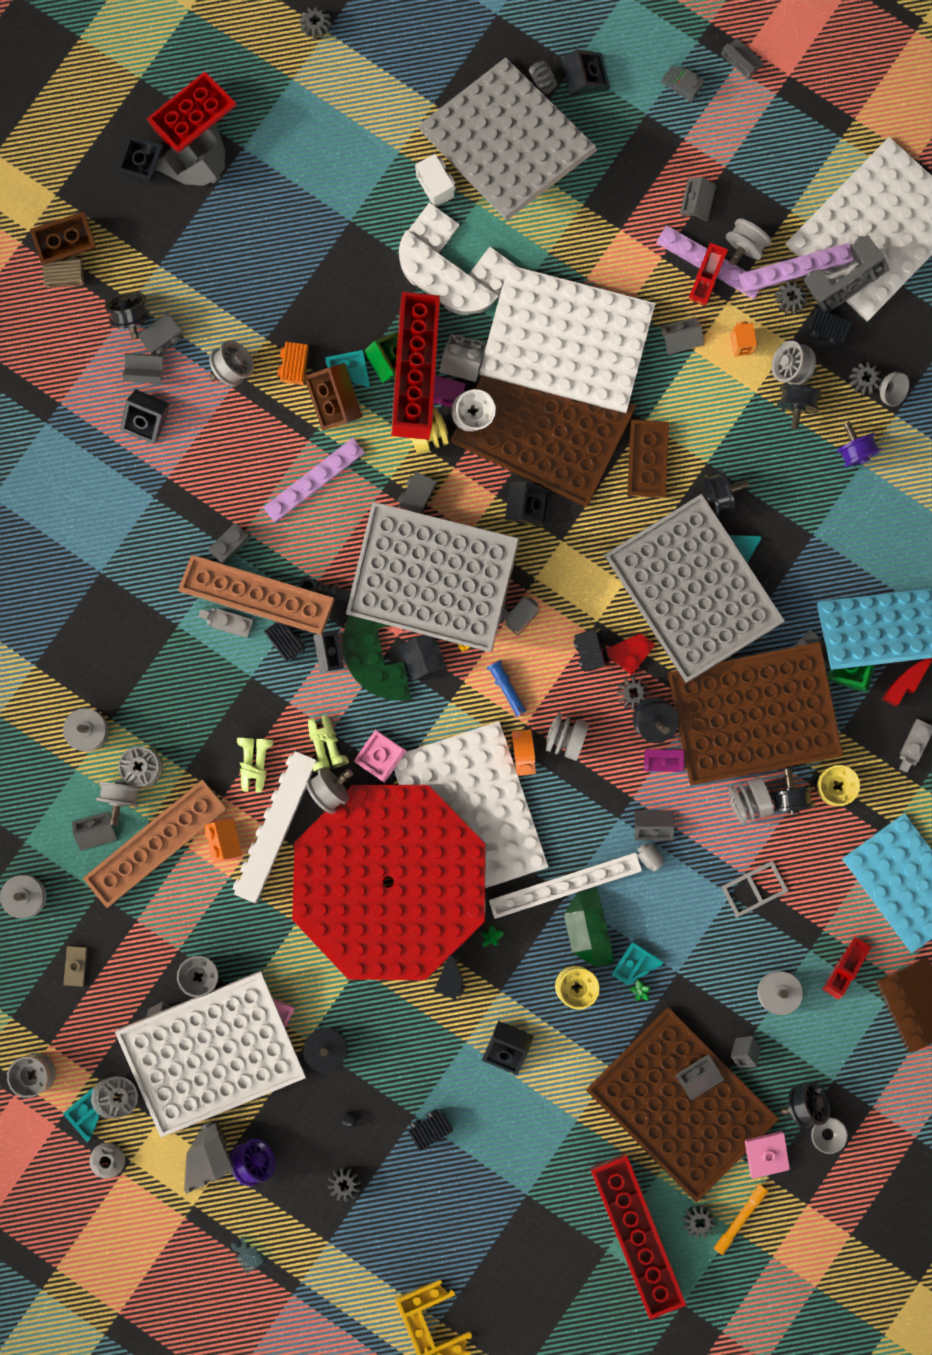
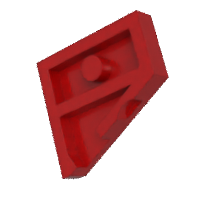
(630, 652)

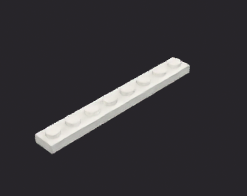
(565, 885)

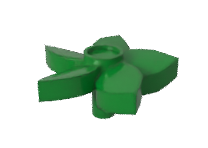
(492, 936)
(640, 990)

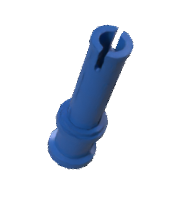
(502, 679)

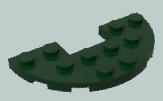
(366, 661)

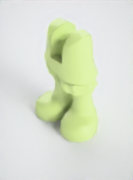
(326, 735)
(249, 771)

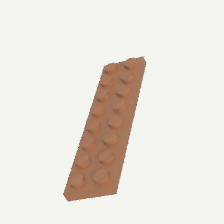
(256, 595)
(154, 843)

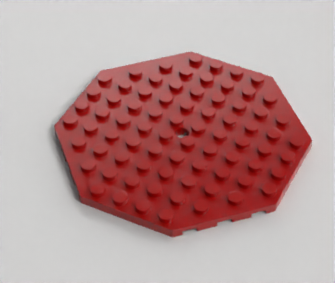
(435, 890)

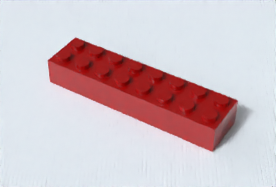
(415, 366)
(637, 1236)

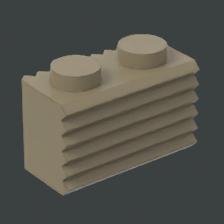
(63, 273)

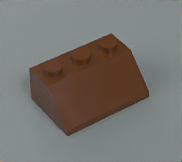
(63, 238)
(333, 396)

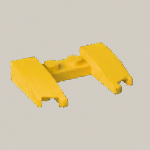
(410, 1309)

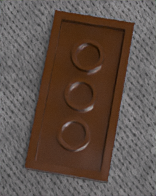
(648, 459)

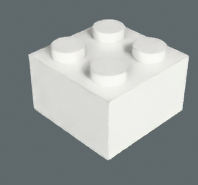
(435, 180)

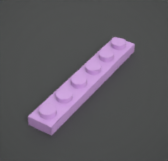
(695, 253)
(795, 268)
(313, 480)

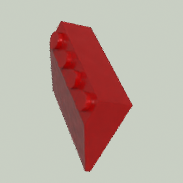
(191, 112)

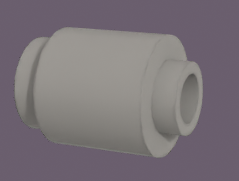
(650, 856)

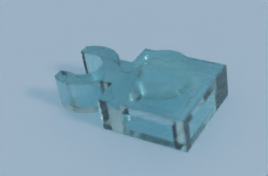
(248, 1257)

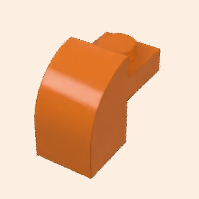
(524, 752)

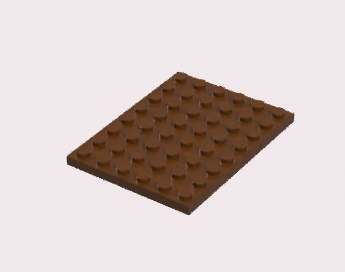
(547, 438)
(756, 714)
(686, 1137)

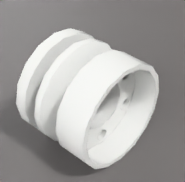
(478, 401)

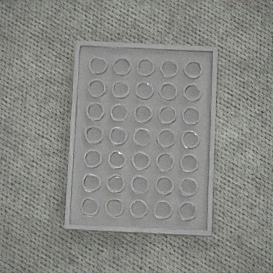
(507, 138)
(432, 576)
(694, 588)

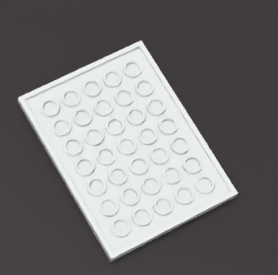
(890, 203)
(567, 338)
(482, 787)
(210, 1054)

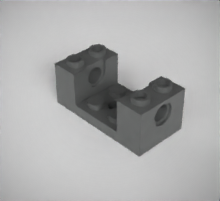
(872, 267)
(520, 616)

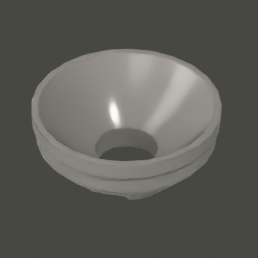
(897, 390)
(838, 1140)
(112, 1151)

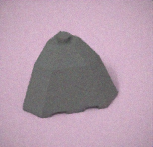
(198, 162)
(207, 1157)

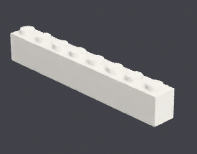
(275, 827)

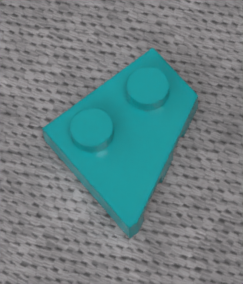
(355, 366)
(635, 964)

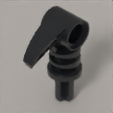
(334, 592)

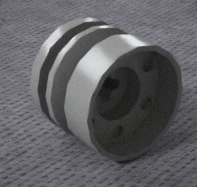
(567, 736)
(151, 767)
(750, 800)
(198, 965)
(20, 1075)
(104, 1092)

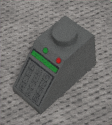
(683, 82)

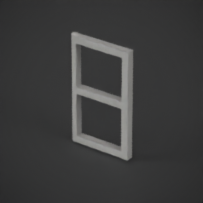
(748, 876)

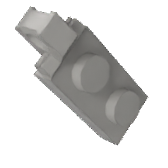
(227, 622)
(915, 744)

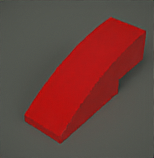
(708, 274)
(907, 682)
(846, 968)

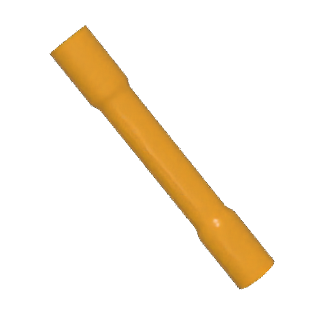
(727, 1238)

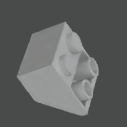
(463, 357)

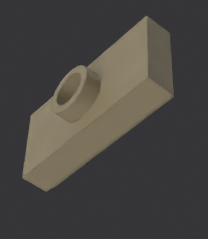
(75, 966)

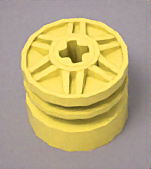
(438, 431)
(849, 788)
(585, 994)

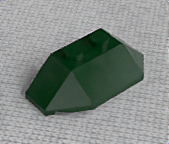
(588, 928)

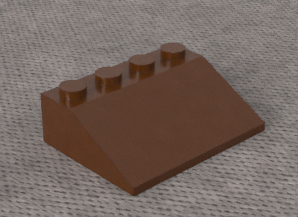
(909, 1002)

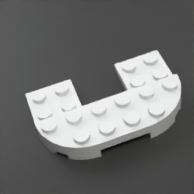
(438, 276)

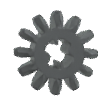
(310, 18)
(543, 77)
(783, 297)
(869, 372)
(626, 694)
(337, 1186)
(699, 1228)

